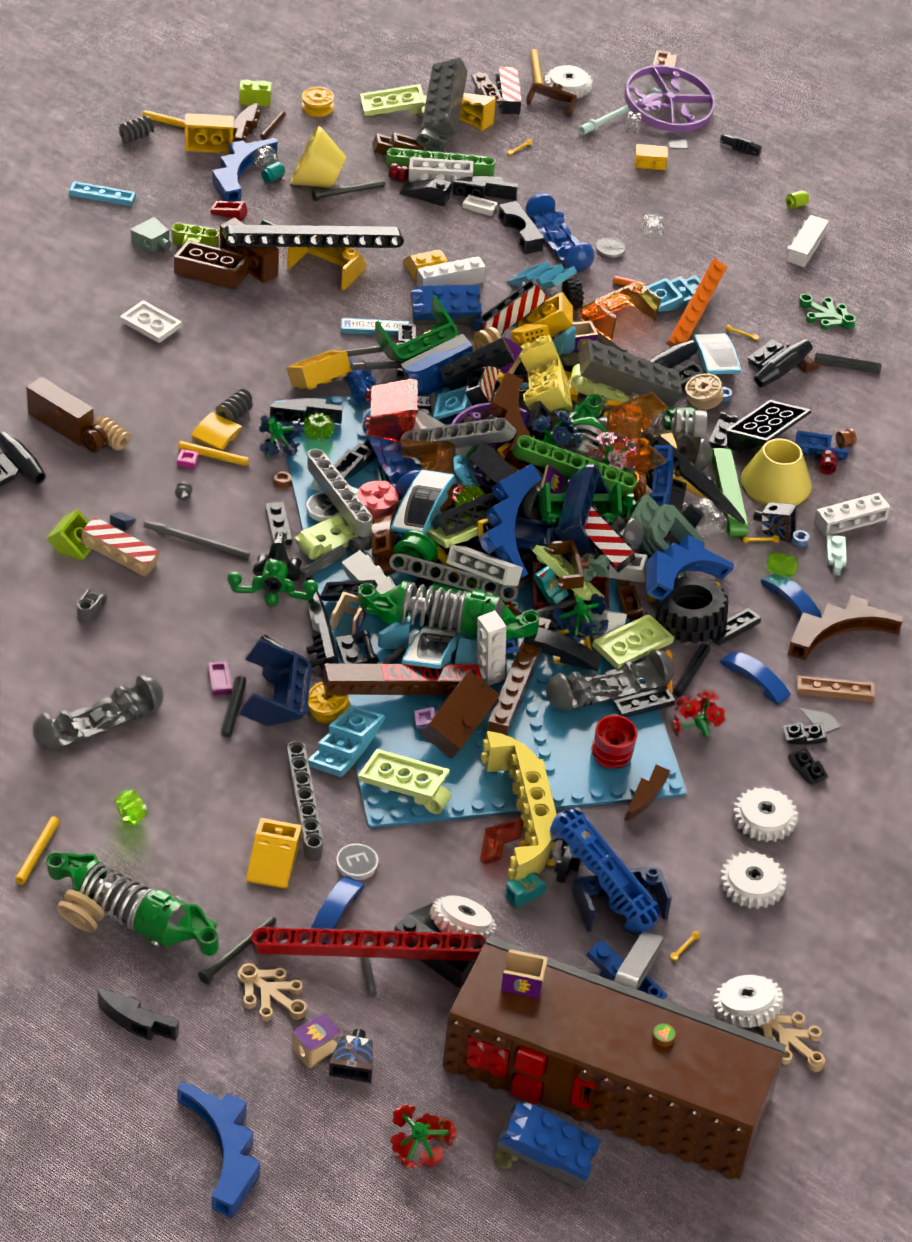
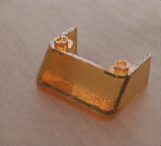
(600, 309)
(632, 418)
(433, 456)

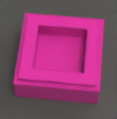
(187, 459)

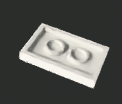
(151, 321)

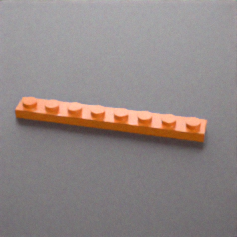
(697, 303)

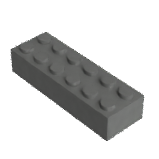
(445, 97)
(628, 372)

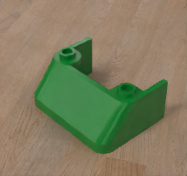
(439, 333)
(607, 504)

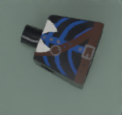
(778, 520)
(353, 1058)

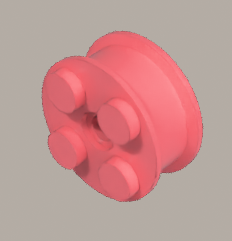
(378, 498)

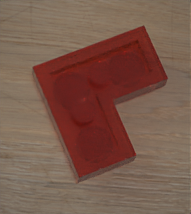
(496, 837)

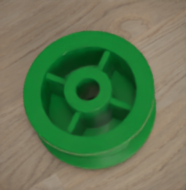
(416, 545)

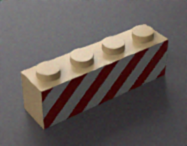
(119, 546)

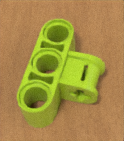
(198, 234)

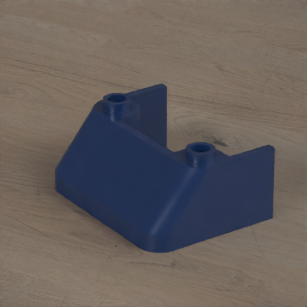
(577, 506)
(292, 682)
(589, 886)

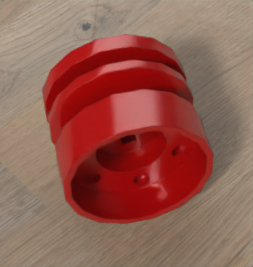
(614, 741)

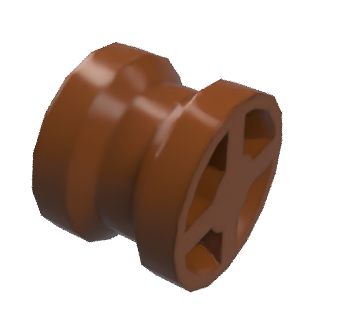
(846, 438)

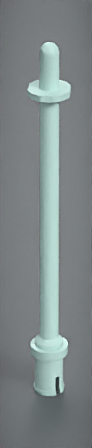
(592, 124)

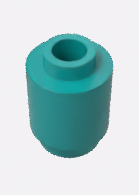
(273, 172)

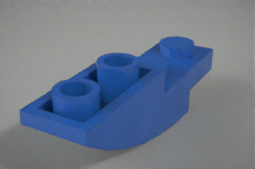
(609, 963)

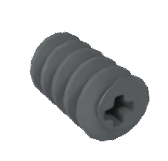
(135, 128)
(235, 405)

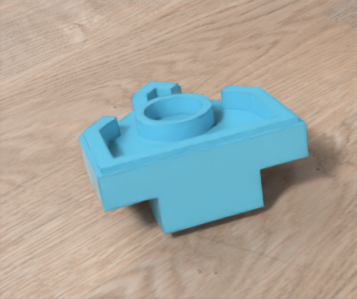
(463, 472)

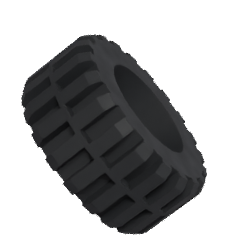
(693, 610)

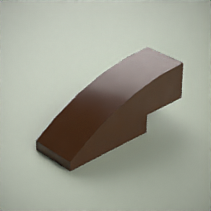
(383, 143)
(647, 791)

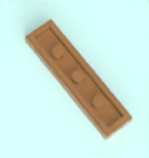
(835, 688)

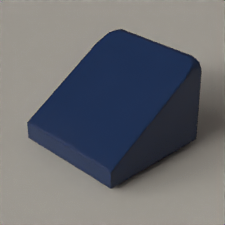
(121, 520)

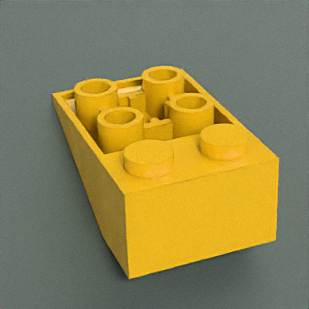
(274, 853)

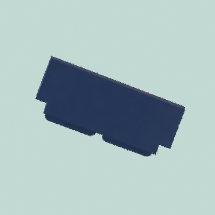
(530, 533)

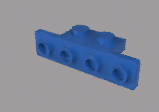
(358, 382)
(816, 443)

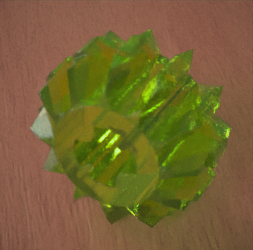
(318, 426)
(468, 494)
(782, 564)
(130, 807)

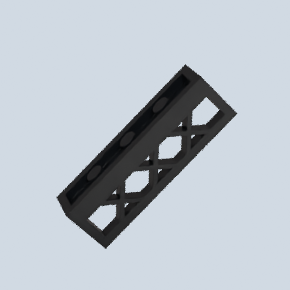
(466, 509)

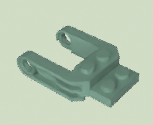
(658, 522)

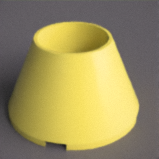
(319, 163)
(777, 474)

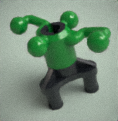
(275, 575)

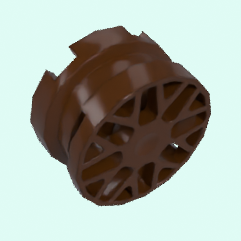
(95, 438)

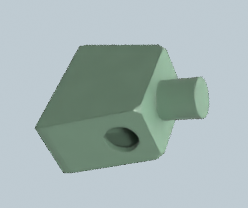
(151, 235)

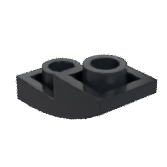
(693, 515)
(805, 735)
(809, 769)

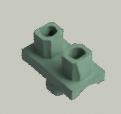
(597, 567)

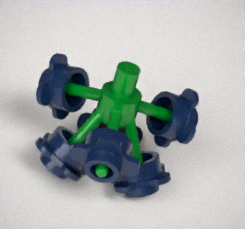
(286, 433)

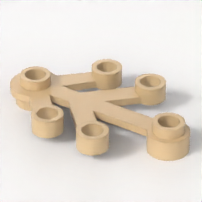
(271, 989)
(789, 1036)

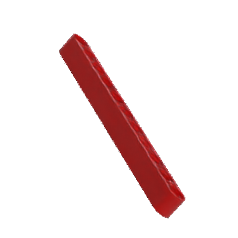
(361, 937)

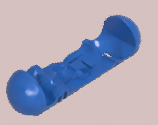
(557, 233)
(399, 469)
(623, 888)

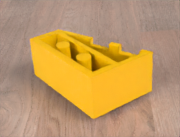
(478, 110)

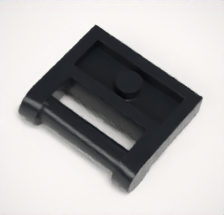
(350, 651)

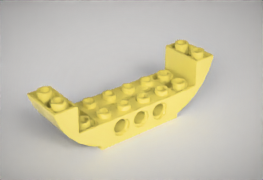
(545, 376)
(533, 800)

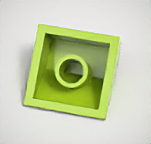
(255, 92)
(68, 534)

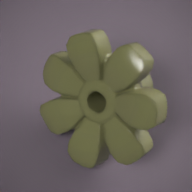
(503, 1158)

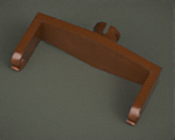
(555, 93)
(578, 563)

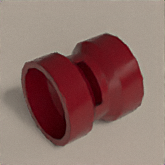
(398, 172)
(828, 462)

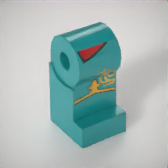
(548, 585)
(525, 889)

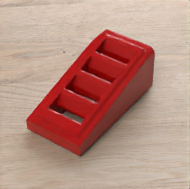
(230, 209)

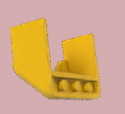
(350, 259)

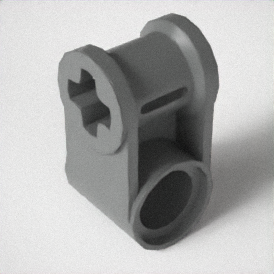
(433, 140)
(90, 606)

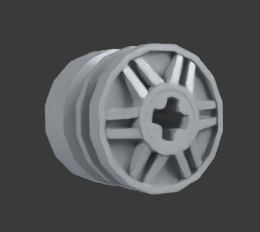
(692, 426)

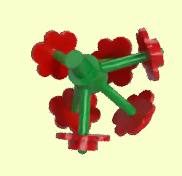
(709, 713)
(422, 1130)

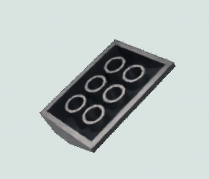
(763, 425)
(421, 921)

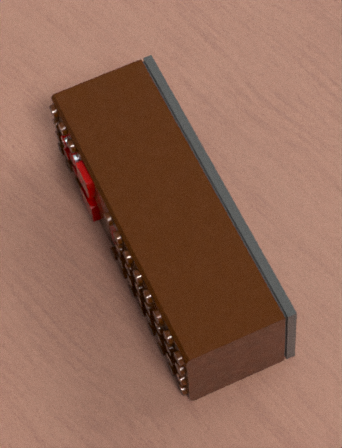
(594, 1057)

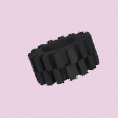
(573, 291)

